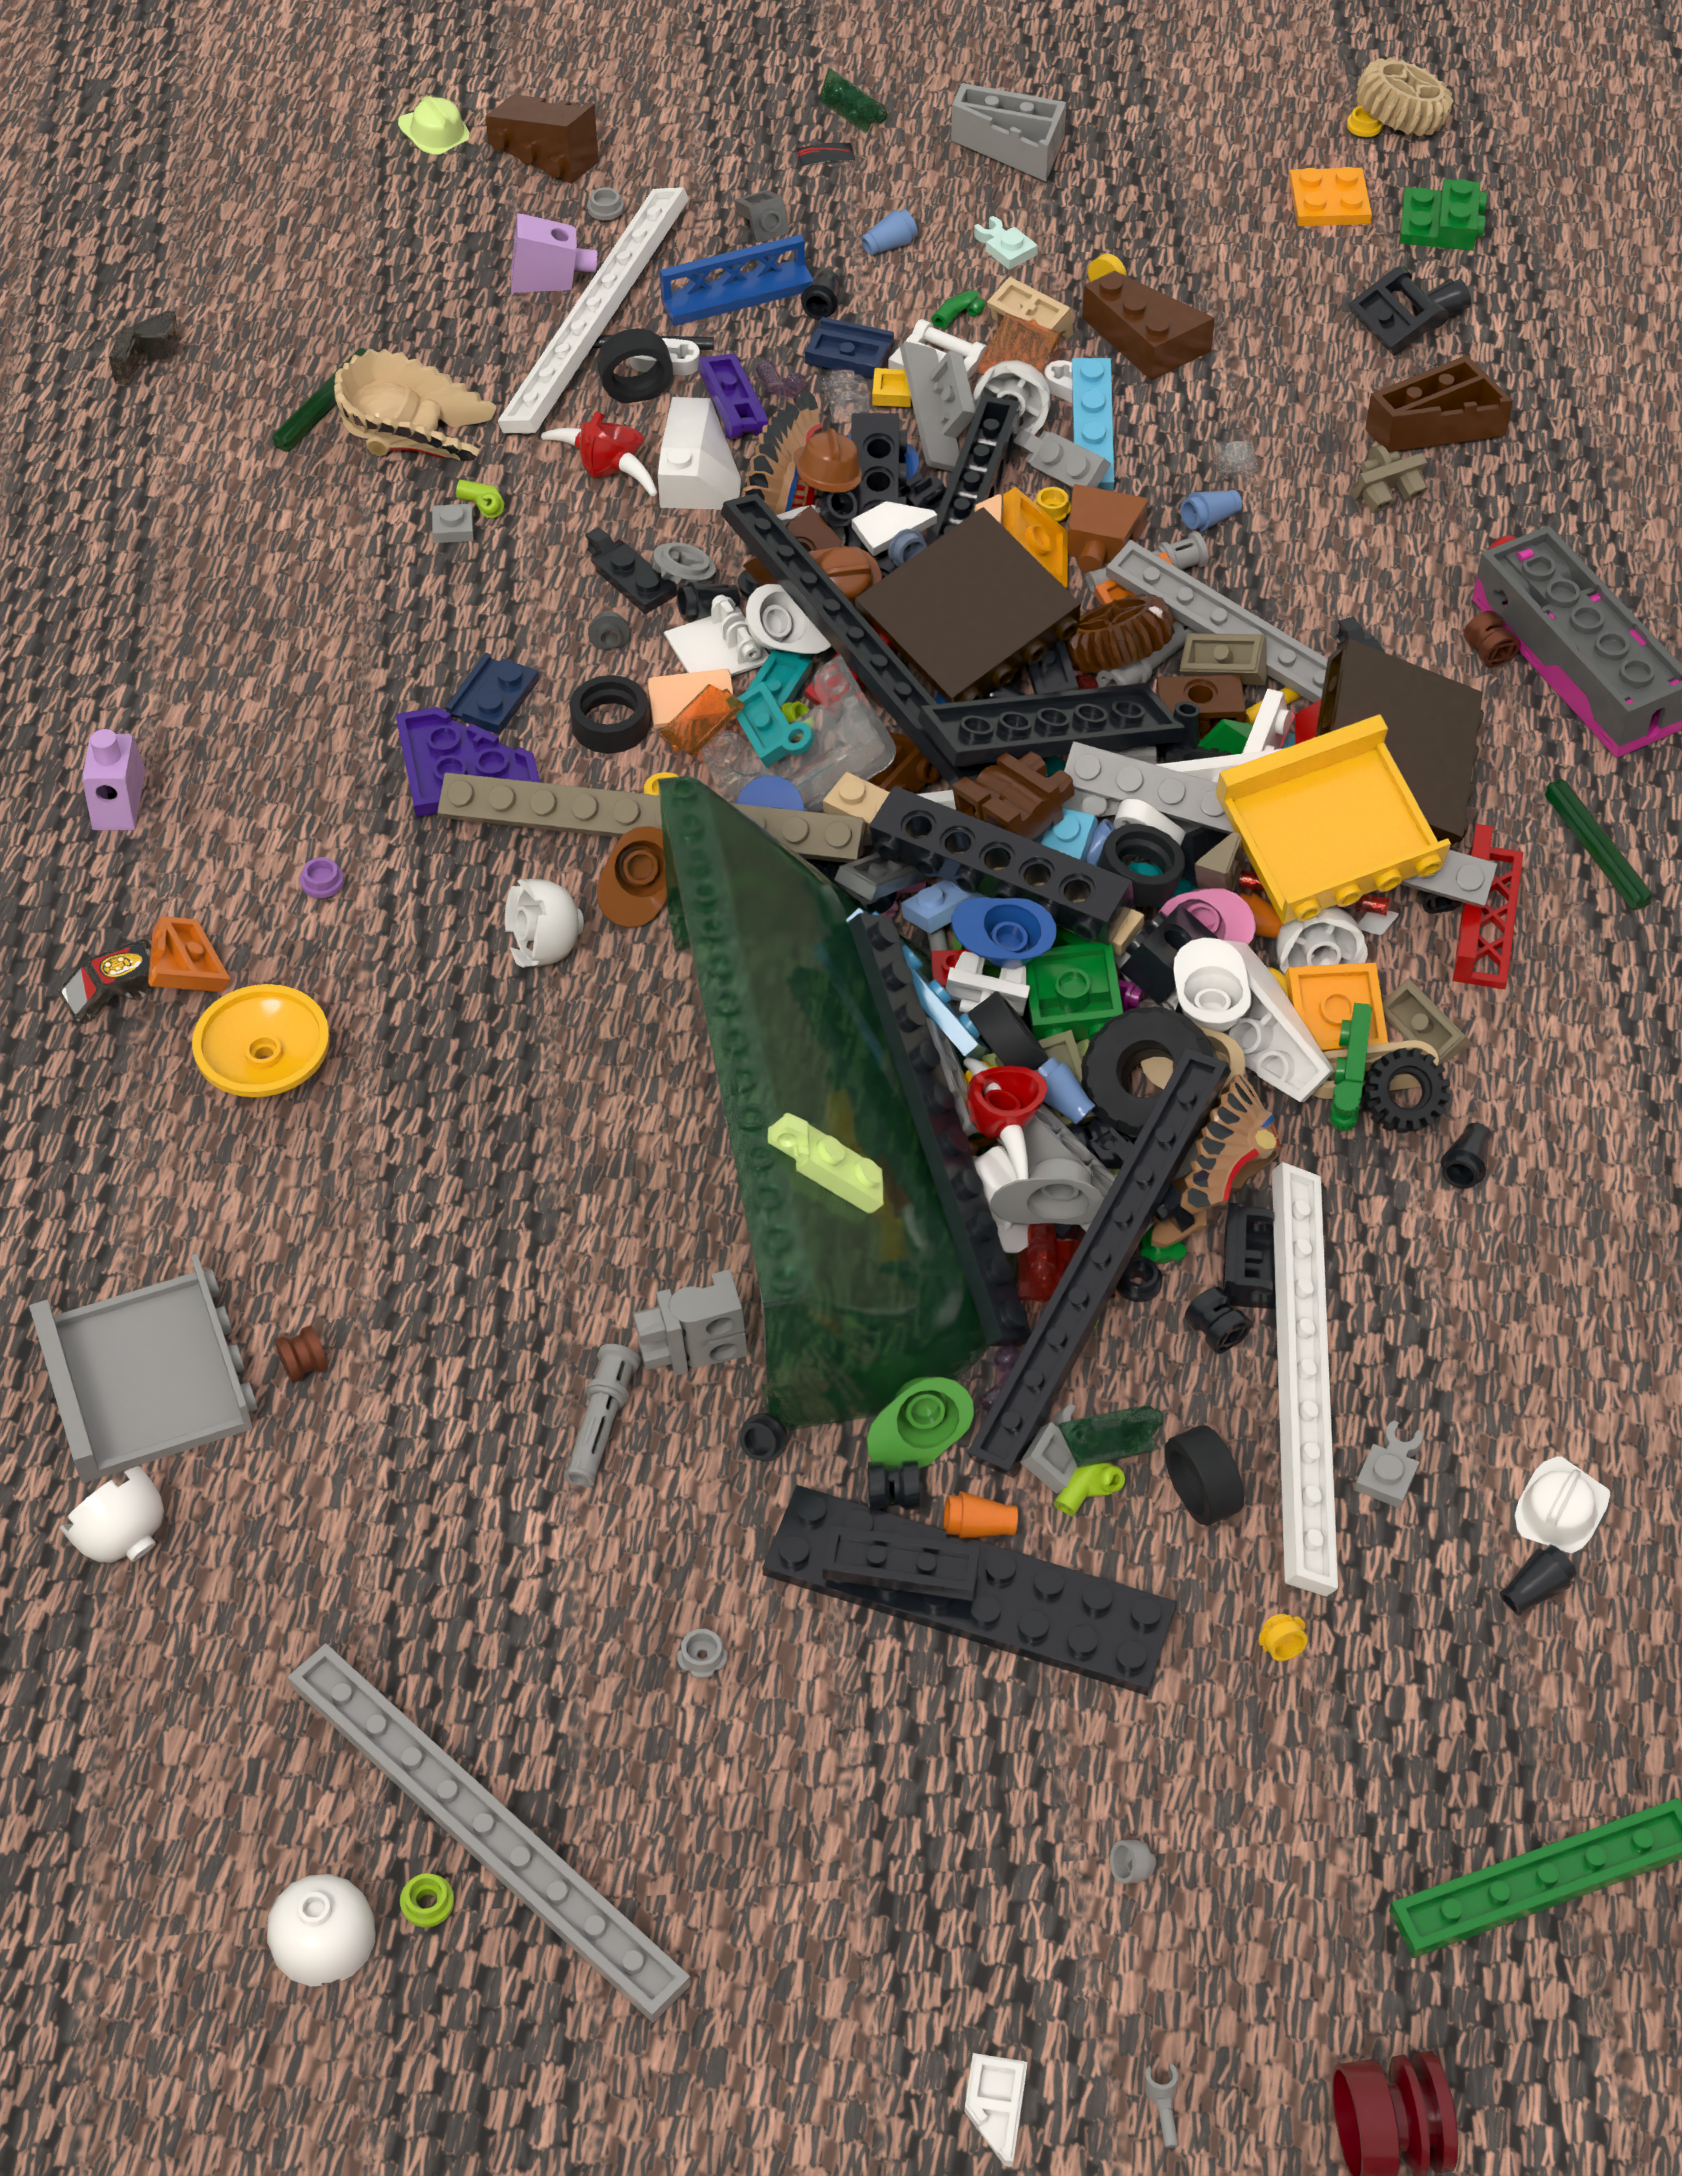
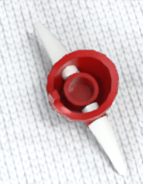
(606, 449)
(1003, 1103)

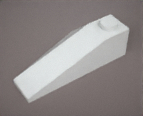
(695, 458)

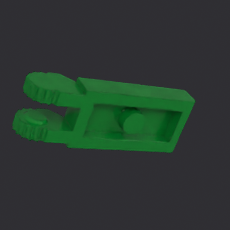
(1350, 1070)

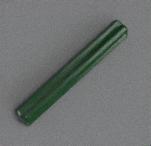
(308, 413)
(1598, 844)

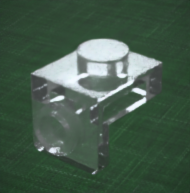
(846, 395)

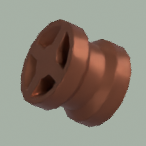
(301, 1354)

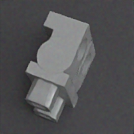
(693, 1326)

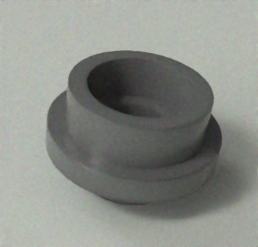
(605, 622)

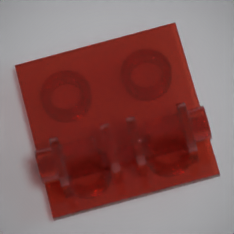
(1044, 1262)

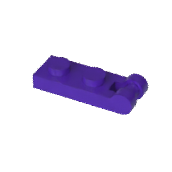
(732, 395)

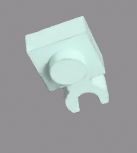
(1005, 246)

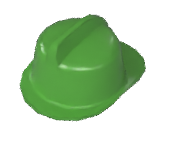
(920, 1422)

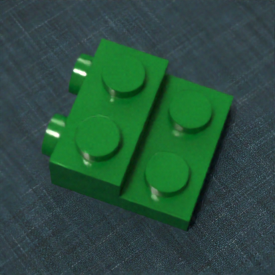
(1445, 216)
(1073, 990)

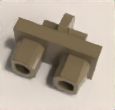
(1386, 472)

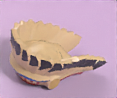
(399, 403)

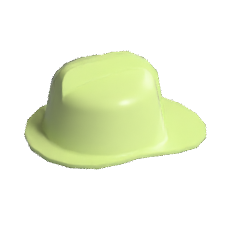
(434, 125)

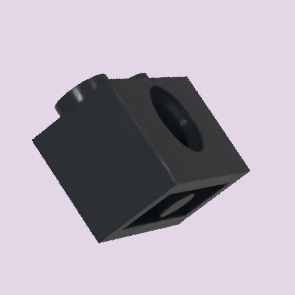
(1153, 955)

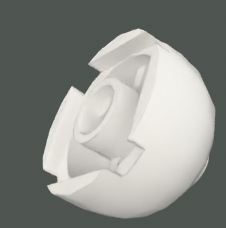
(1020, 383)
(545, 915)
(1323, 940)
(117, 1519)
(320, 1930)

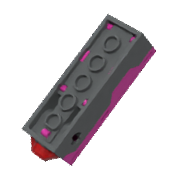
(1582, 639)

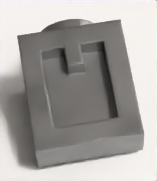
(765, 214)

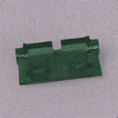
(851, 102)
(1112, 1435)

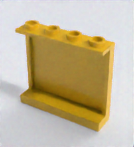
(1329, 821)

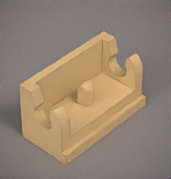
(1030, 304)

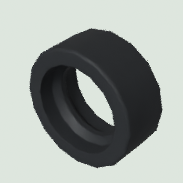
(630, 344)
(616, 736)
(1152, 845)
(1007, 1033)
(1204, 1475)

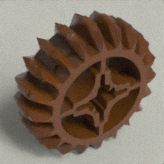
(1120, 633)

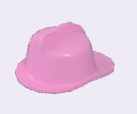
(1219, 911)

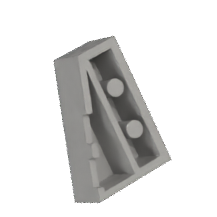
(1009, 127)

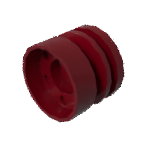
(1405, 2116)

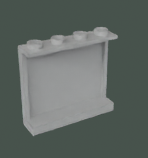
(144, 1374)

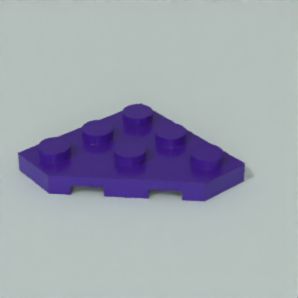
(439, 745)

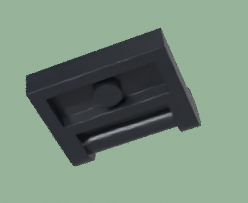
(1389, 318)

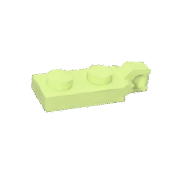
(829, 1162)

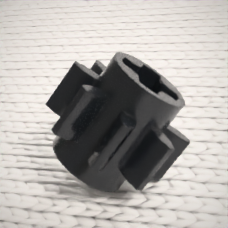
(924, 493)

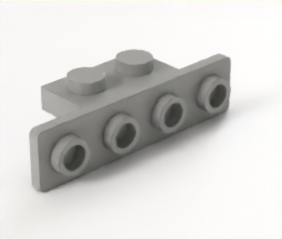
(939, 401)

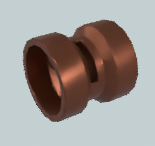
(1491, 638)

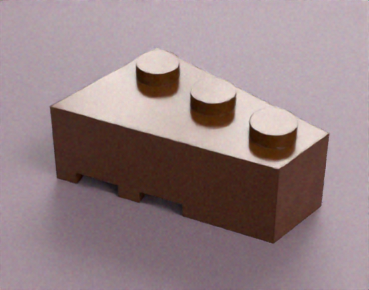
(546, 134)
(1146, 324)
(1439, 408)

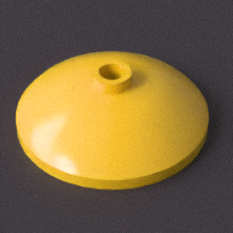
(259, 1024)

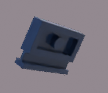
(849, 347)
(492, 693)

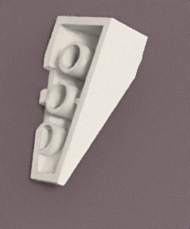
(1274, 1035)

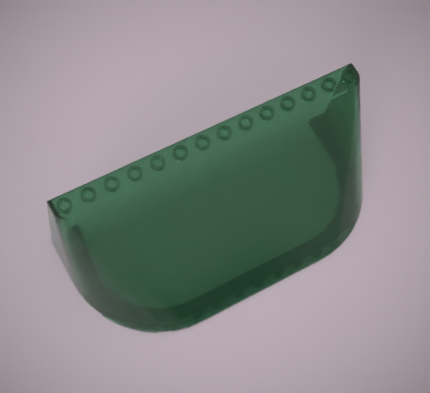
(794, 1030)

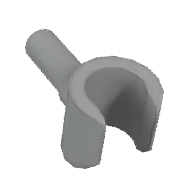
(1163, 2097)

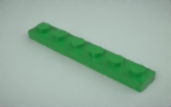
(1540, 1879)

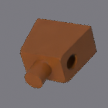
(1103, 524)

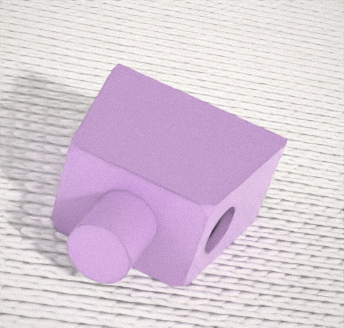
(547, 255)
(117, 764)

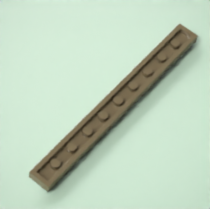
(617, 812)

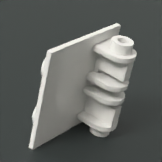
(717, 641)

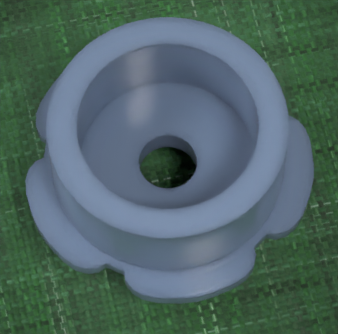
(905, 546)

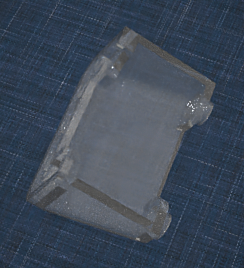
(846, 739)

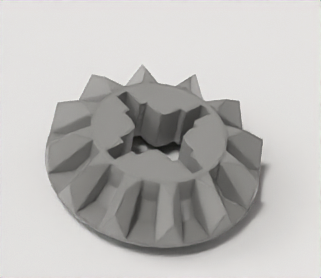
(683, 563)

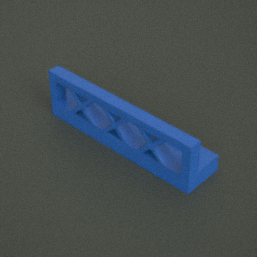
(734, 287)

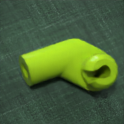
(485, 496)
(1089, 1482)

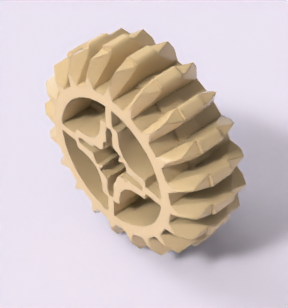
(1404, 96)

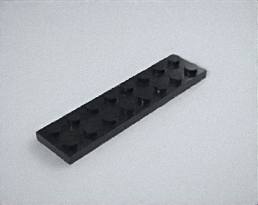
(1016, 1604)

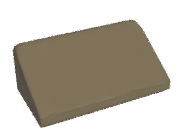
(1226, 655)
(1221, 865)
(1422, 1020)

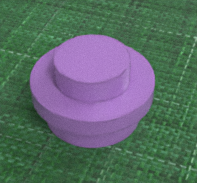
(321, 878)

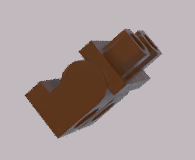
(1015, 795)

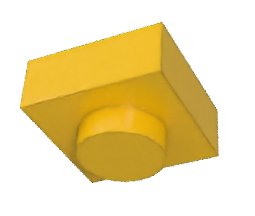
(890, 388)

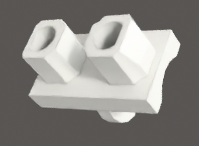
(972, 988)

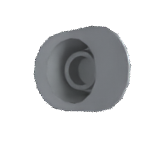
(1053, 1193)

